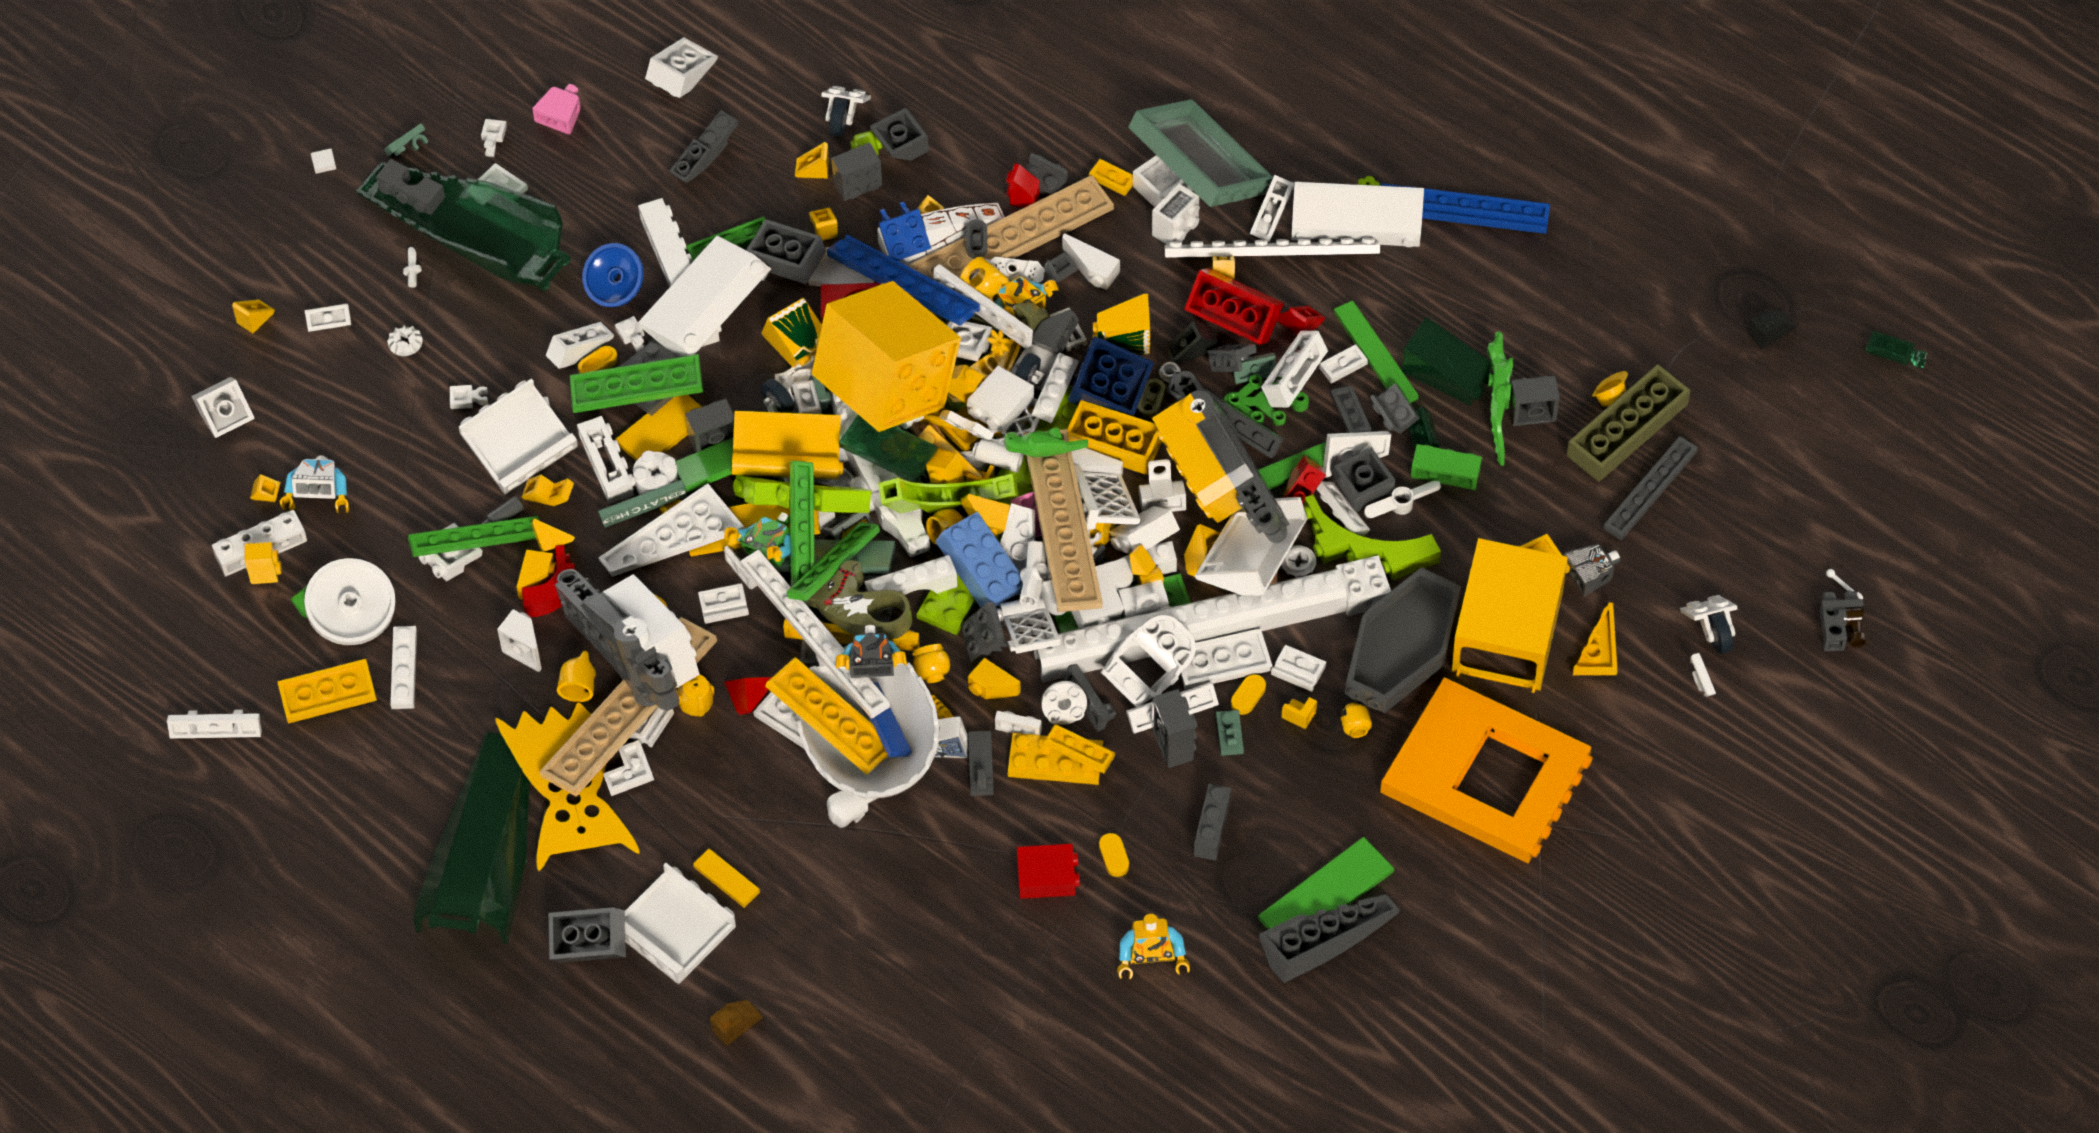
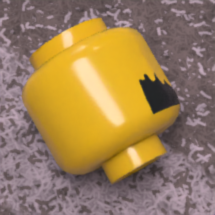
(1355, 720)

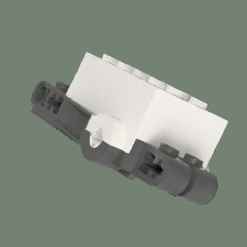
(633, 635)

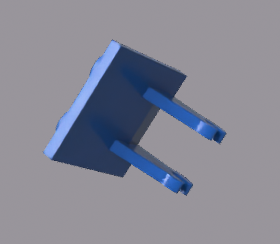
(904, 234)

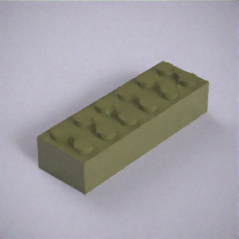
(1628, 423)

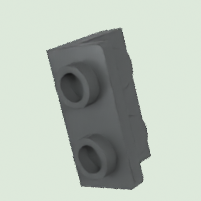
(1051, 176)
(1229, 357)
(1395, 409)

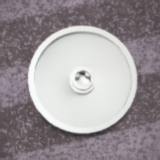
(349, 601)

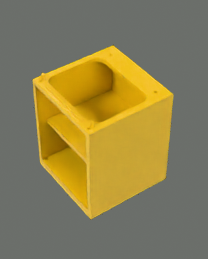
(885, 356)
(1510, 608)

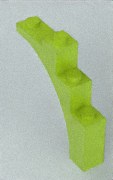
(910, 496)
(826, 498)
(1396, 557)

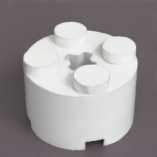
(654, 471)

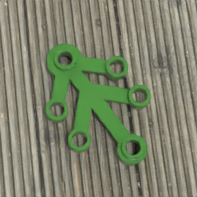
(1261, 402)

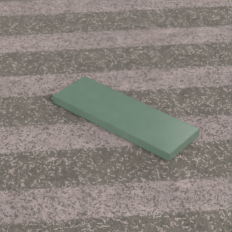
(874, 556)

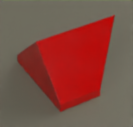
(1301, 319)
(746, 693)

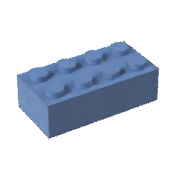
(980, 561)

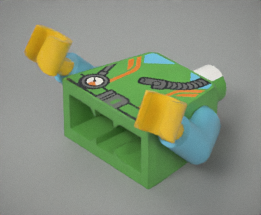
(767, 536)

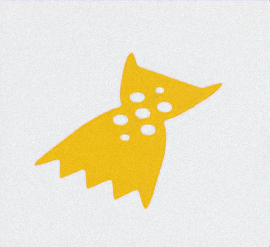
(533, 748)

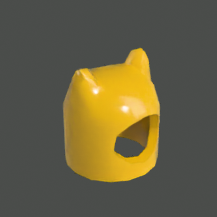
(987, 280)
(576, 677)

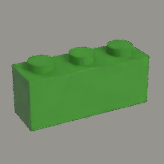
(1446, 466)

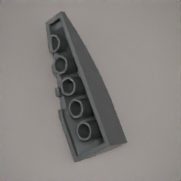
(1317, 938)

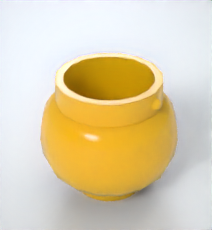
(941, 521)
(931, 663)

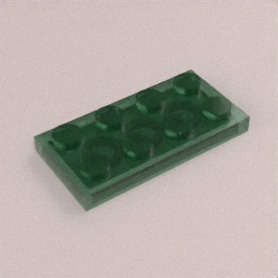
(889, 449)

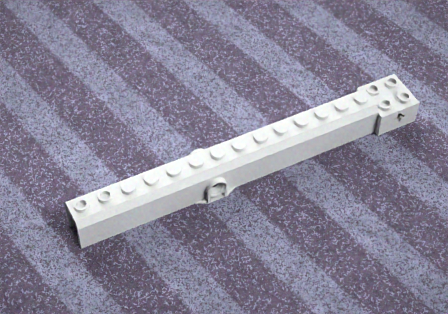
(1347, 589)

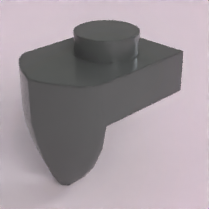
(1060, 267)

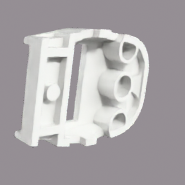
(1166, 644)

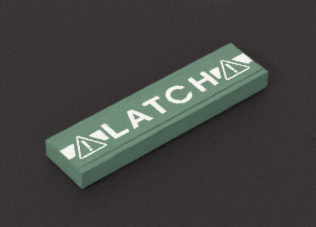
(642, 503)

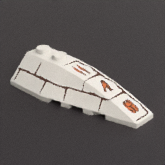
(949, 226)

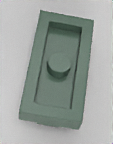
(398, 146)
(1258, 365)
(1229, 732)

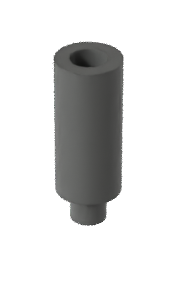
(505, 511)

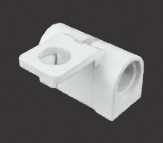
(1162, 490)
(1143, 598)

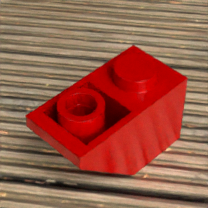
(1023, 187)
(1304, 479)

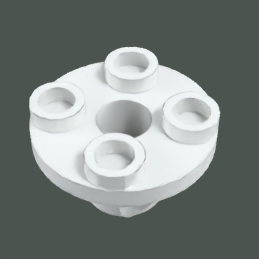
(1064, 703)

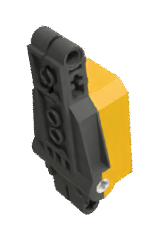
(1216, 461)

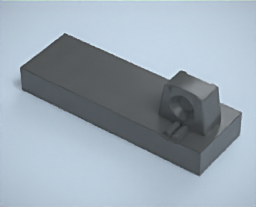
(1350, 410)
(1097, 712)
(980, 763)

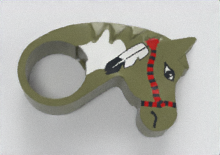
(853, 610)

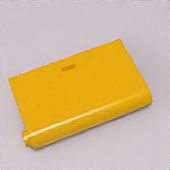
(771, 440)

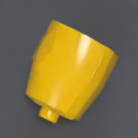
(696, 696)

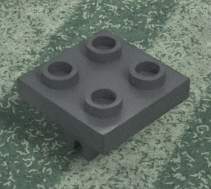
(983, 633)

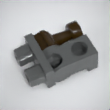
(1839, 614)

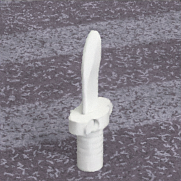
(412, 269)

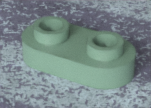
(823, 396)

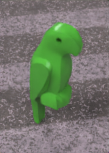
(1041, 443)

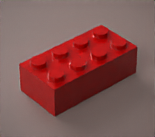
(1233, 306)

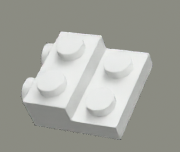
(973, 339)
(450, 563)

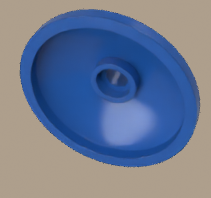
(602, 270)

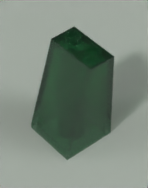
(1446, 363)

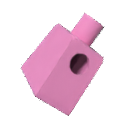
(558, 109)

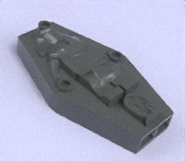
(1402, 640)

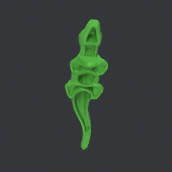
(1501, 390)

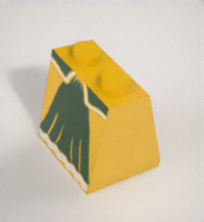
(1126, 325)
(794, 333)

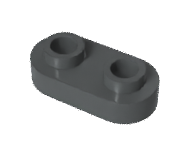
(976, 241)

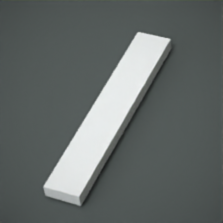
(988, 310)

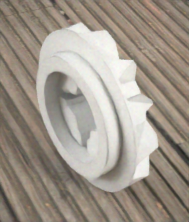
(401, 347)
(1307, 557)

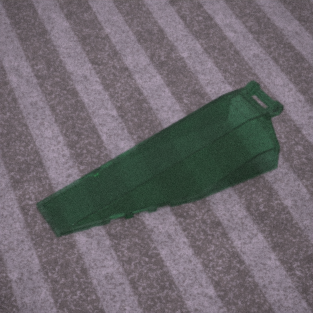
(485, 224)
(482, 847)

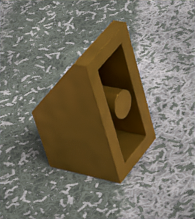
(734, 1020)

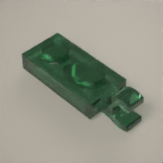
(1895, 349)

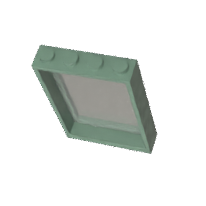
(1200, 152)

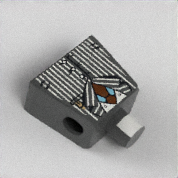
(1591, 567)

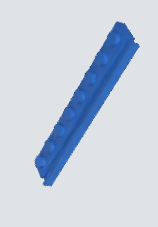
(1484, 210)
(885, 269)

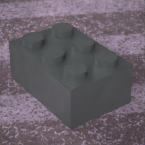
(787, 250)
(1174, 728)
(587, 935)

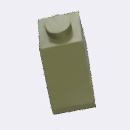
(1030, 314)

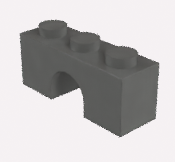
(423, 196)
(1211, 822)

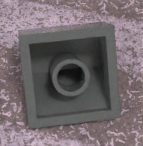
(901, 135)

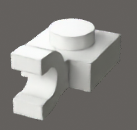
(493, 132)
(630, 332)

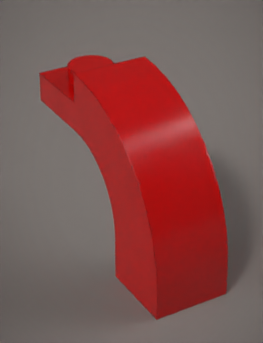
(544, 598)

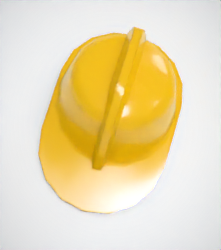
(1611, 388)

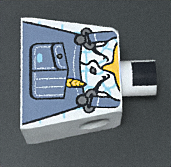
(952, 738)

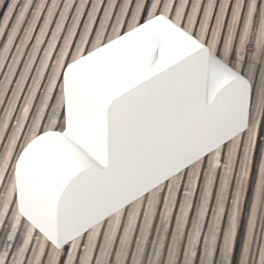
(1111, 578)

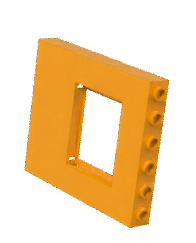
(1446, 745)

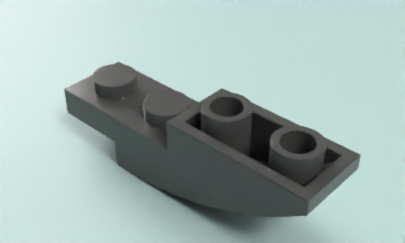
(705, 149)

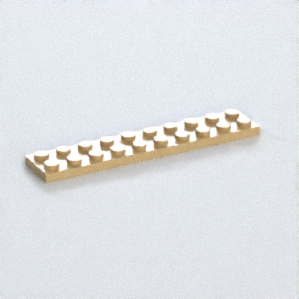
(1026, 227)
(1064, 531)
(608, 729)

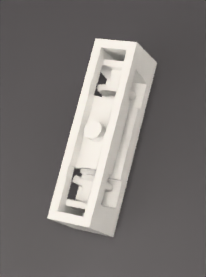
(1294, 369)
(620, 482)

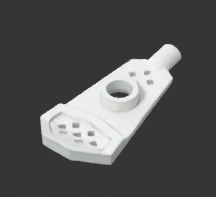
(1022, 268)

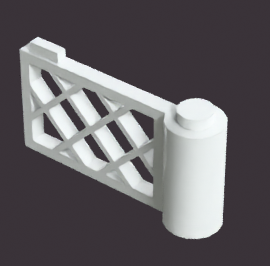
(994, 451)
(1015, 612)

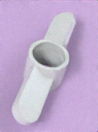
(1400, 492)

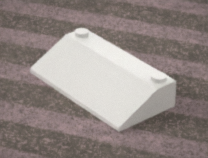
(1357, 212)
(703, 297)
(1248, 560)

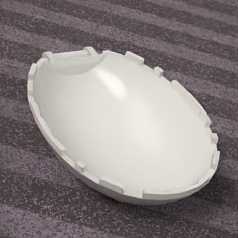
(918, 722)

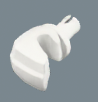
(846, 807)

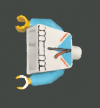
(315, 480)

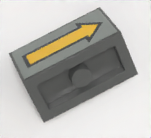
(844, 524)

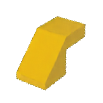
(543, 491)

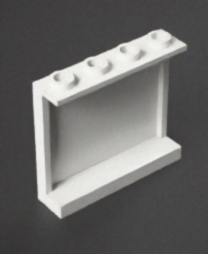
(517, 436)
(676, 924)

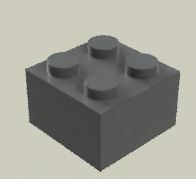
(856, 172)
(1534, 400)
(710, 425)
(1363, 479)

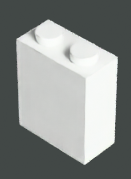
(1000, 399)
(1154, 527)

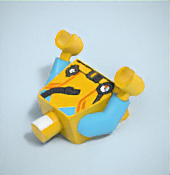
(1024, 291)
(1151, 942)

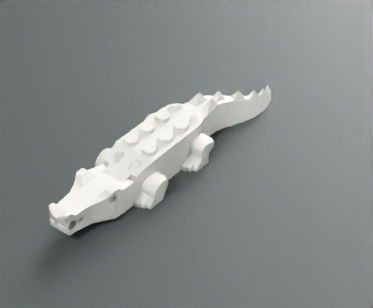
(905, 526)

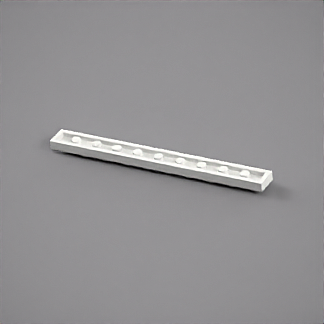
(1281, 247)
(813, 632)

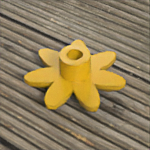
(998, 342)

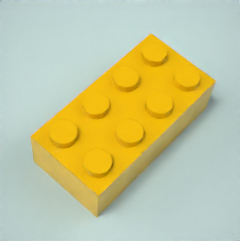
(1115, 435)

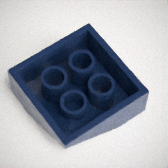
(1111, 377)

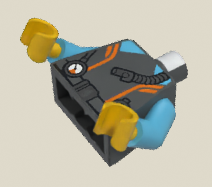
(871, 655)

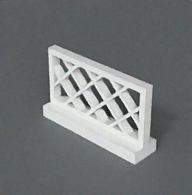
(1089, 499)

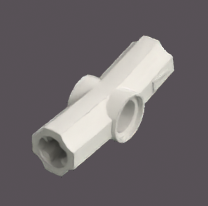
(1034, 574)

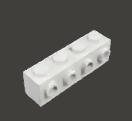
(281, 531)

